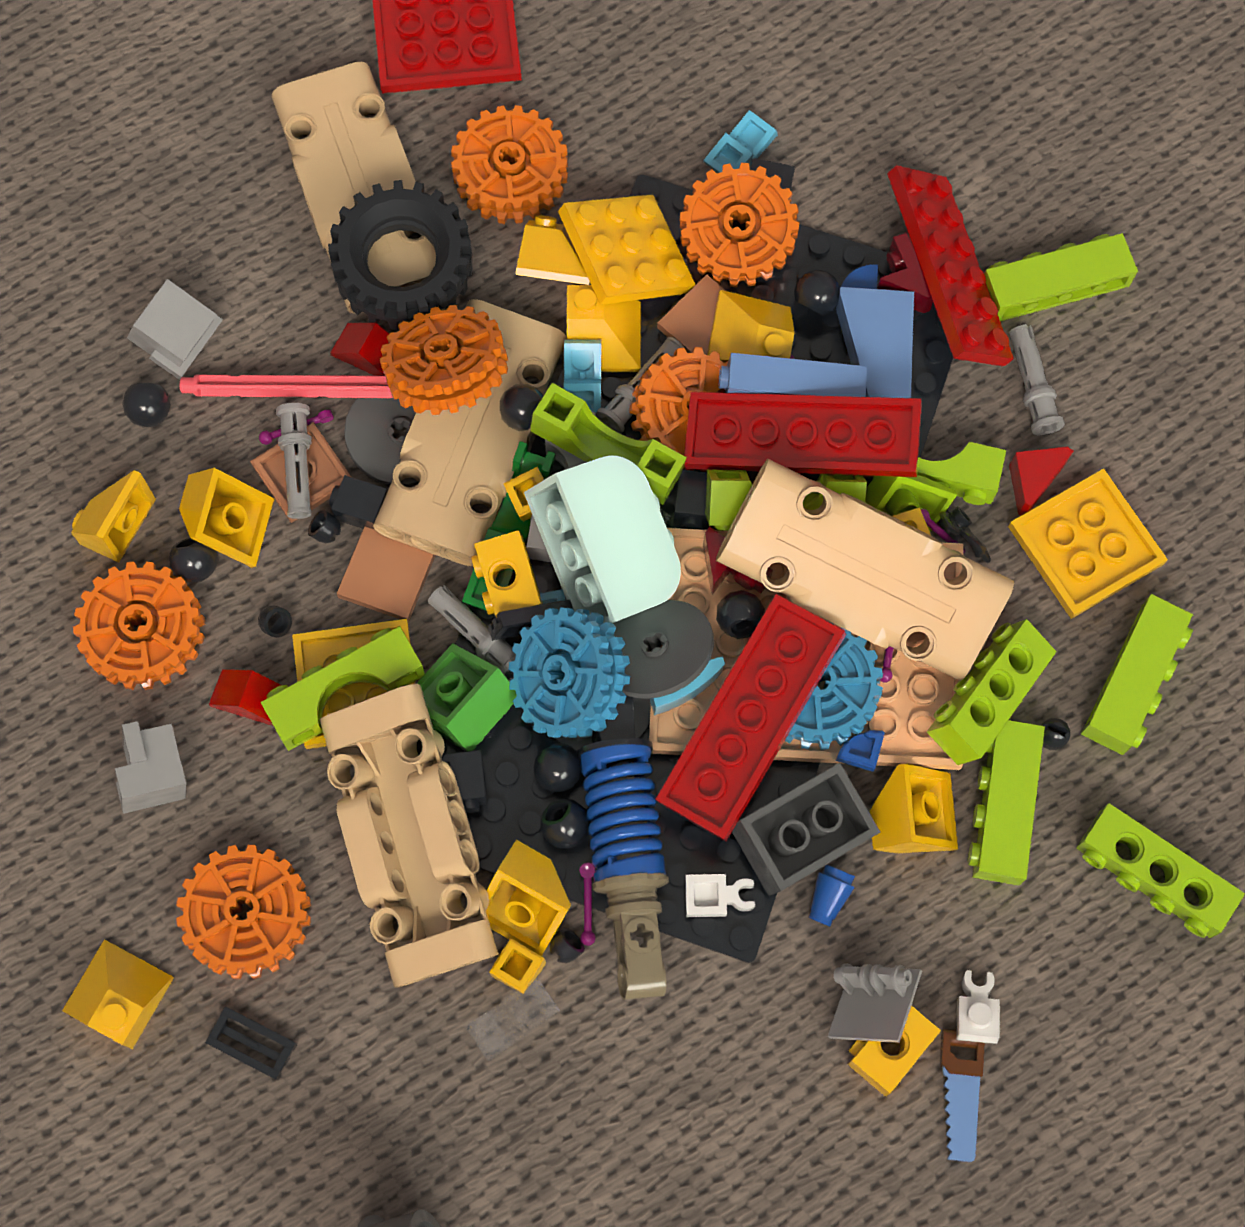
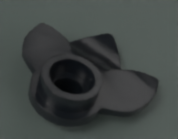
(956, 525)

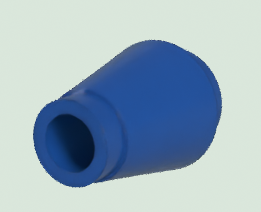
(830, 894)

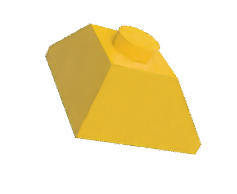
(549, 253)
(613, 323)
(750, 327)
(226, 514)
(114, 516)
(915, 812)
(526, 898)
(118, 994)

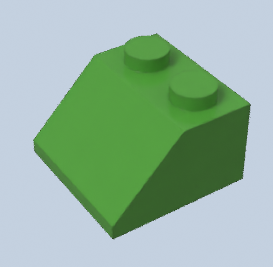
(465, 697)

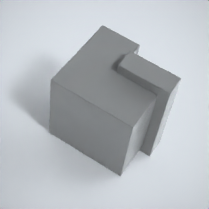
(174, 329)
(152, 768)

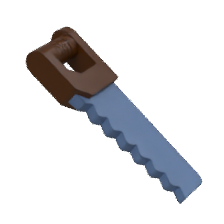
(962, 1095)

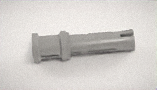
(1038, 394)
(617, 411)
(299, 442)
(469, 625)

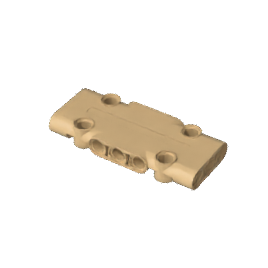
(347, 157)
(466, 453)
(865, 570)
(408, 836)

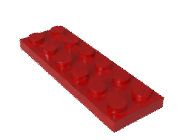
(950, 267)
(804, 433)
(751, 717)

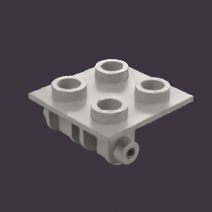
(873, 1002)

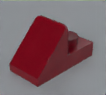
(906, 273)
(718, 572)

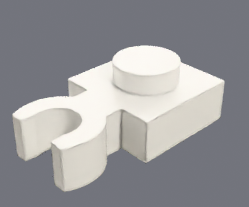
(709, 896)
(977, 1015)

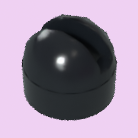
(324, 526)
(278, 624)
(1054, 739)
(566, 945)

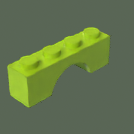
(574, 428)
(971, 473)
(729, 488)
(383, 662)

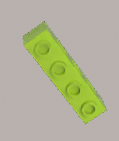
(991, 691)
(1216, 896)

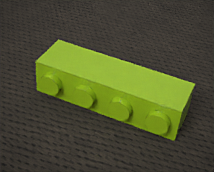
(1060, 276)
(1137, 675)
(1007, 804)

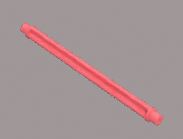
(286, 386)

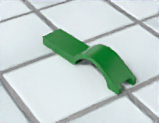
(507, 522)

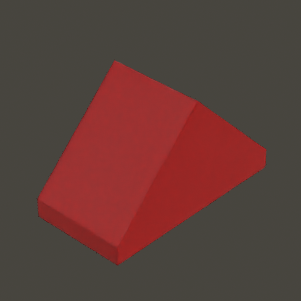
(361, 346)
(1034, 472)
(242, 694)

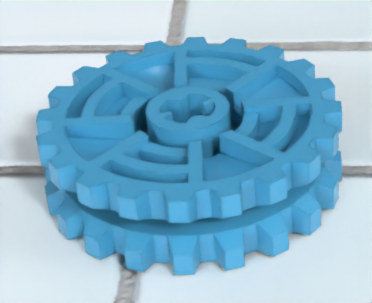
(569, 672)
(846, 698)

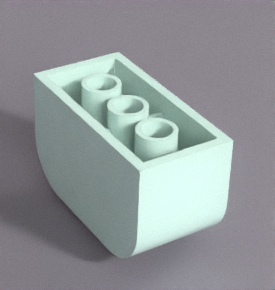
(606, 537)

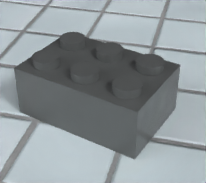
(804, 829)

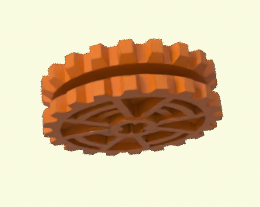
(509, 164)
(742, 197)
(444, 359)
(666, 392)
(153, 649)
(218, 895)

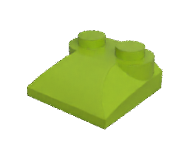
(902, 494)

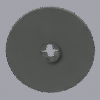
(371, 436)
(684, 654)

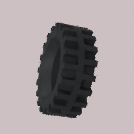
(391, 212)

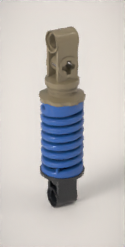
(626, 848)

